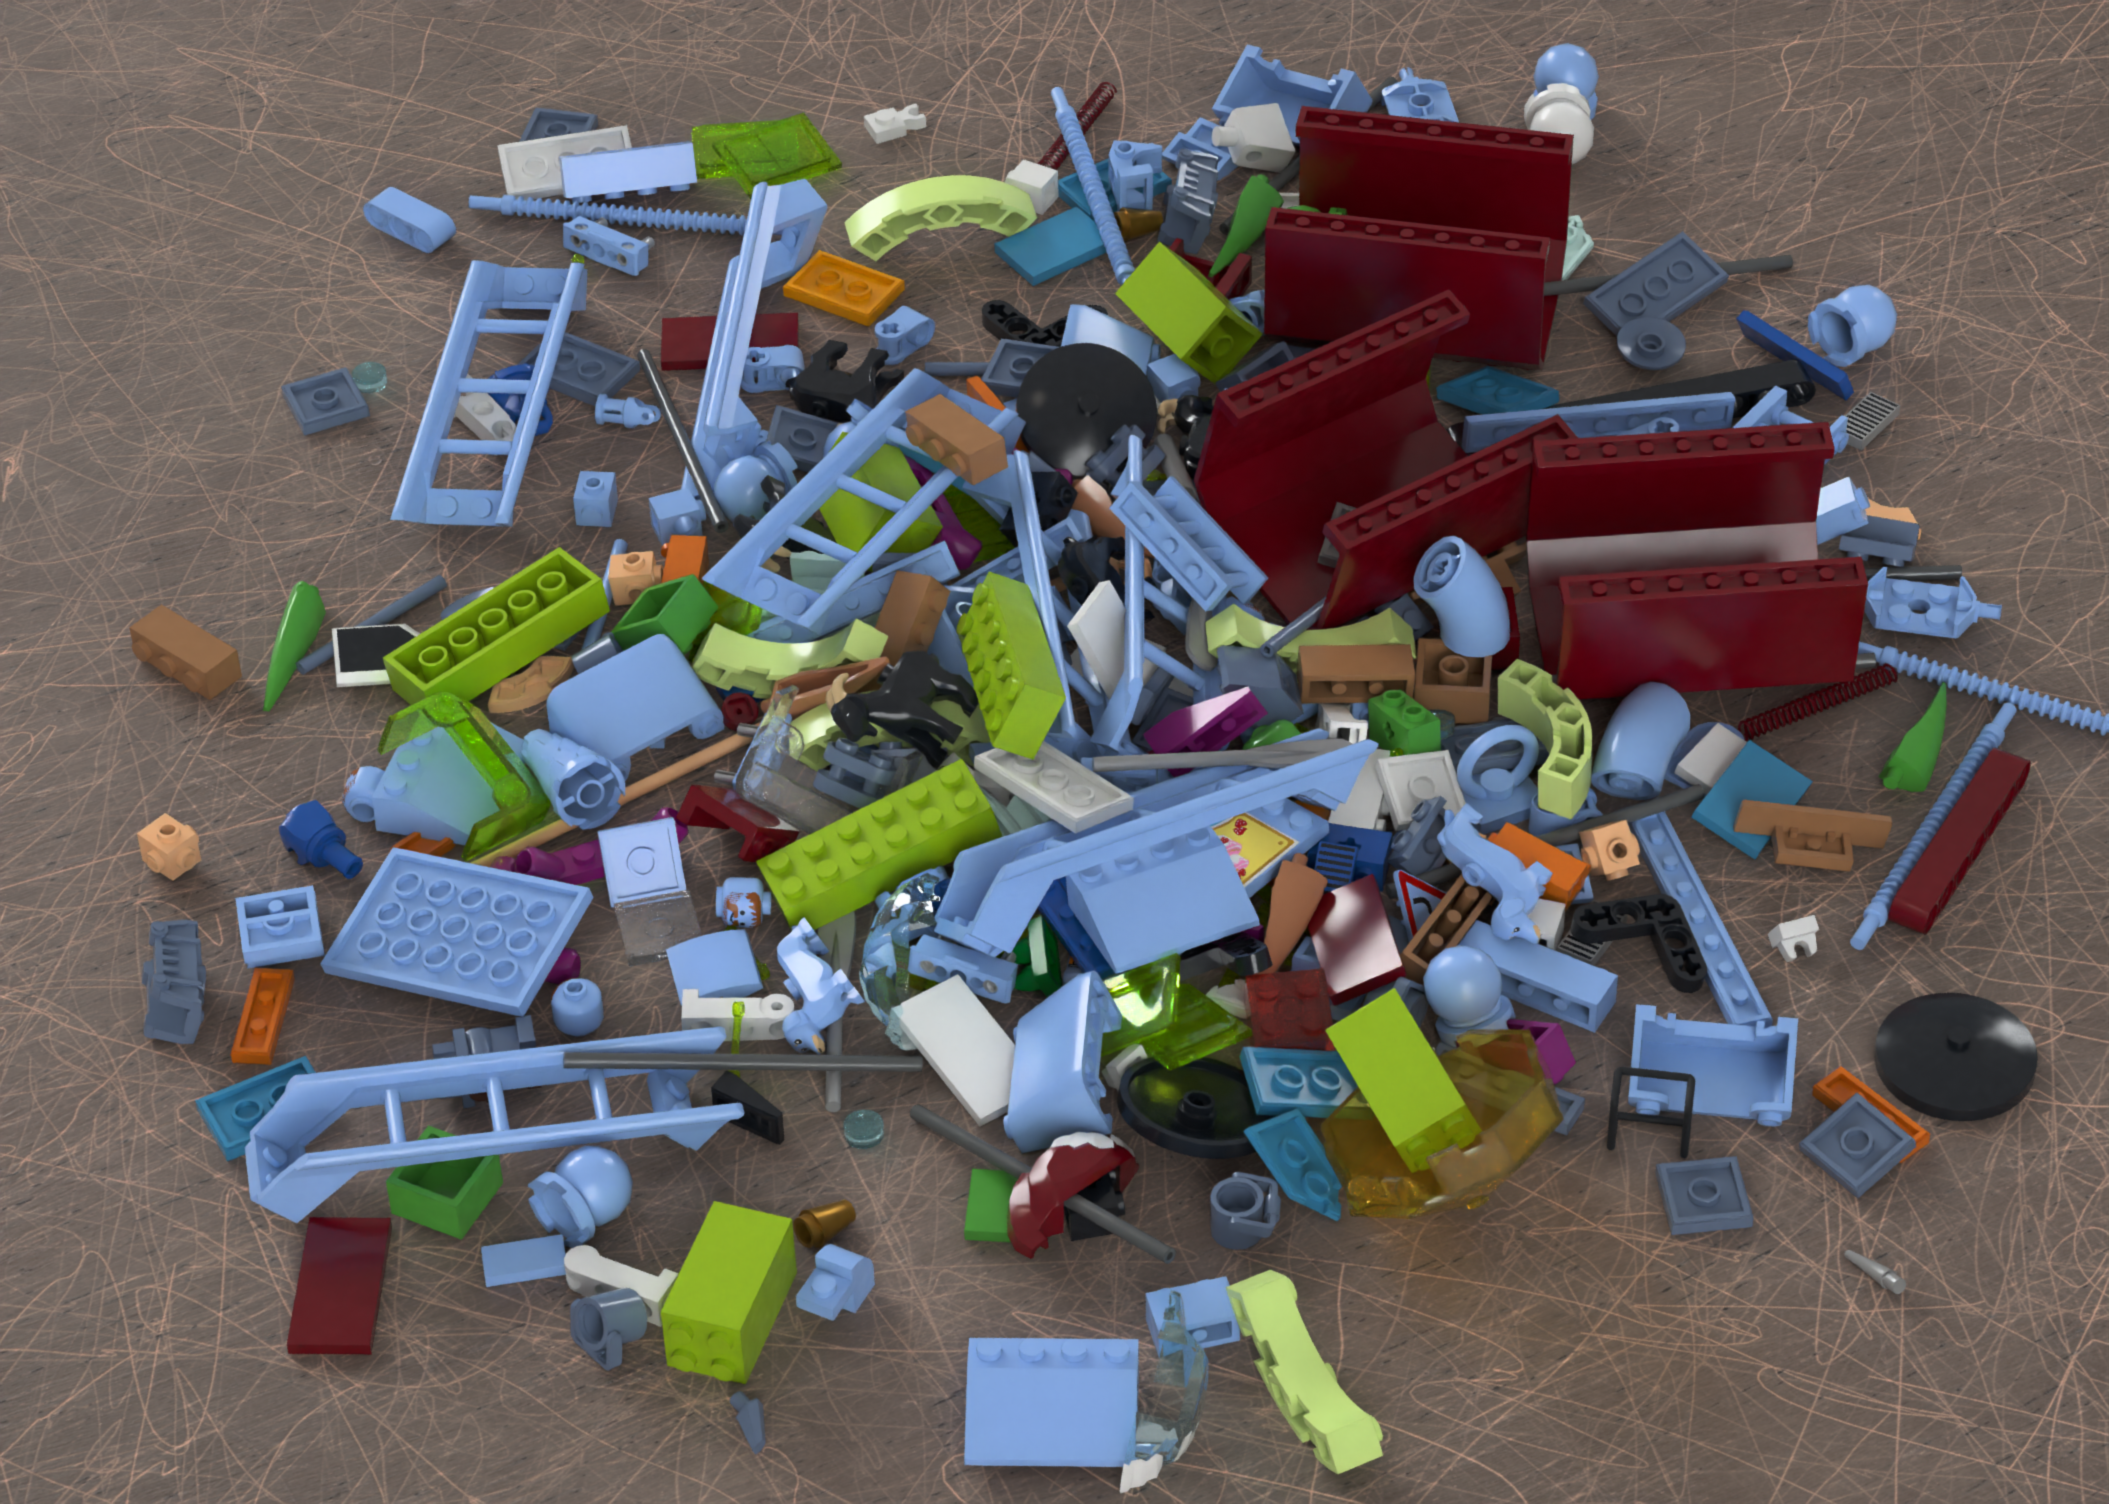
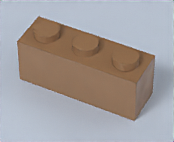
(956, 439)
(185, 652)
(1353, 672)

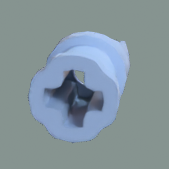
(631, 411)

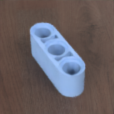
(409, 219)

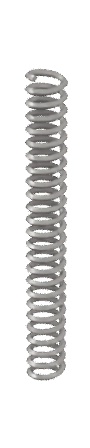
(1173, 463)

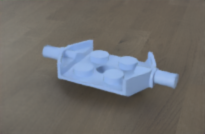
(1404, 96)
(1946, 608)

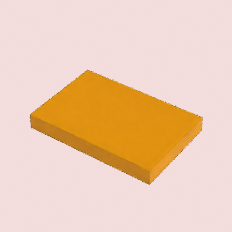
(844, 288)

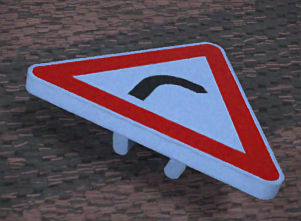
(1416, 900)

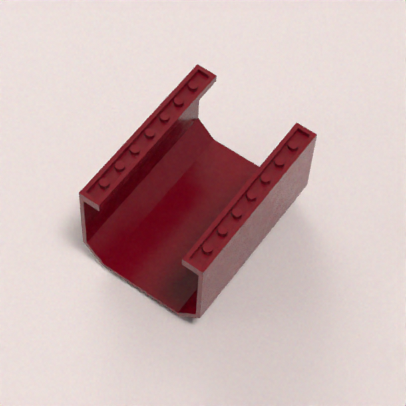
(1425, 215)
(1363, 433)
(1688, 562)

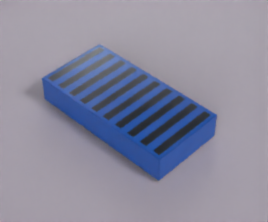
(1336, 864)

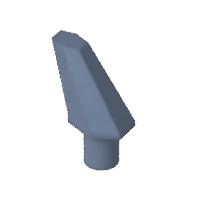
(750, 1419)

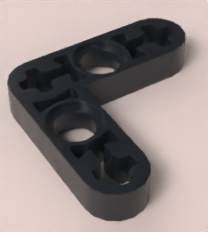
(1002, 319)
(1658, 926)
(1236, 952)

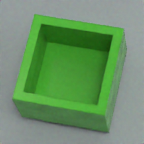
(671, 608)
(444, 1193)

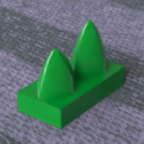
(1042, 951)

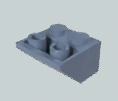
(1266, 677)

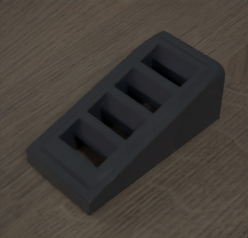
(760, 1115)

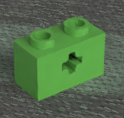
(1402, 723)

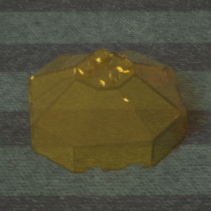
(1509, 1097)

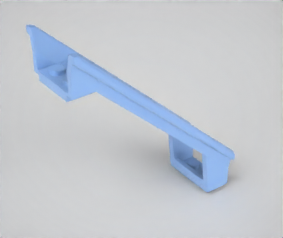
(487, 288)
(723, 423)
(1016, 489)
(741, 567)
(1120, 710)
(1005, 879)
(297, 1182)

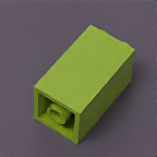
(1188, 313)
(857, 521)
(1403, 1080)
(729, 1292)

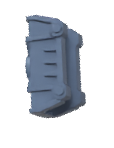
(1190, 200)
(174, 982)

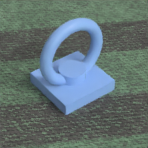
(1497, 792)

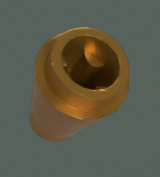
(1137, 222)
(822, 1223)

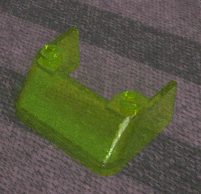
(514, 787)

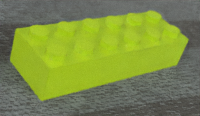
(499, 631)
(1010, 665)
(879, 847)

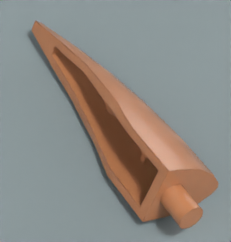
(1096, 503)
(816, 683)
(1291, 907)

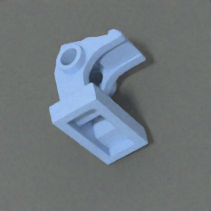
(1133, 167)

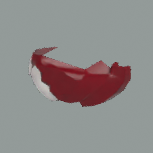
(1057, 1175)

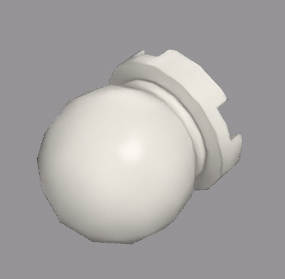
(1562, 111)

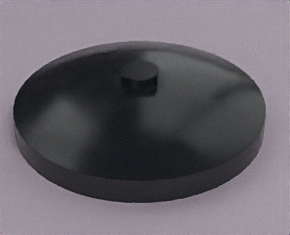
(1079, 401)
(1955, 1056)
(1191, 1108)

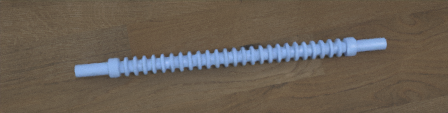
(1092, 187)
(509, 205)
(1991, 689)
(1877, 911)

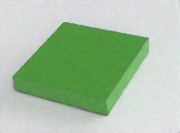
(988, 1205)

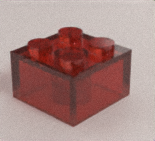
(1288, 1010)

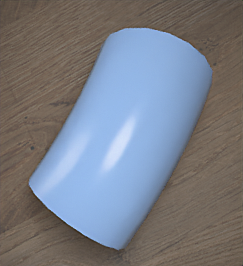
(1464, 597)
(1640, 742)

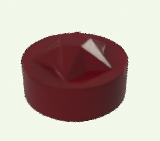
(739, 709)

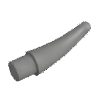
(1881, 1274)

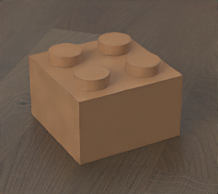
(1452, 682)

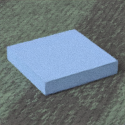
(641, 860)

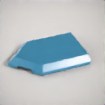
(1297, 1162)

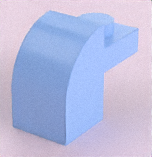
(837, 1283)

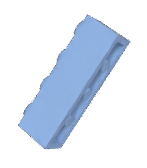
(628, 170)
(1548, 978)

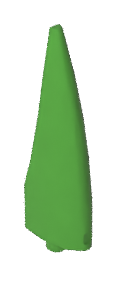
(1248, 220)
(294, 637)
(1916, 755)

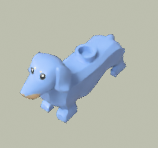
(1496, 872)
(811, 978)

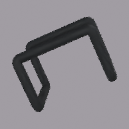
(1614, 1115)

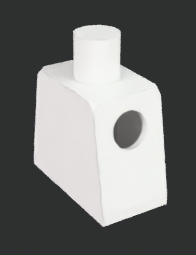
(1256, 137)

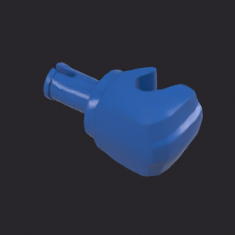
(317, 839)

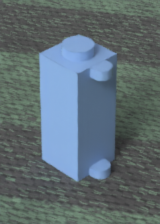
(1840, 510)

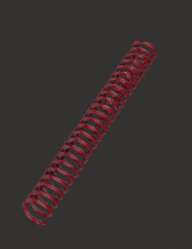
(1081, 113)
(1822, 706)

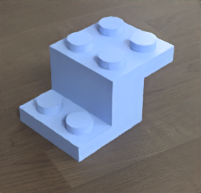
(279, 927)

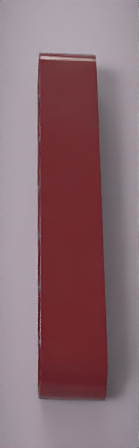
(1959, 841)

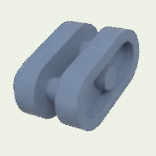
(1104, 464)
(846, 756)

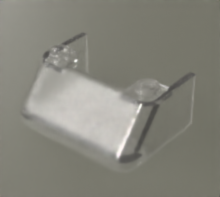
(784, 786)

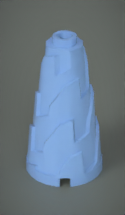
(574, 778)

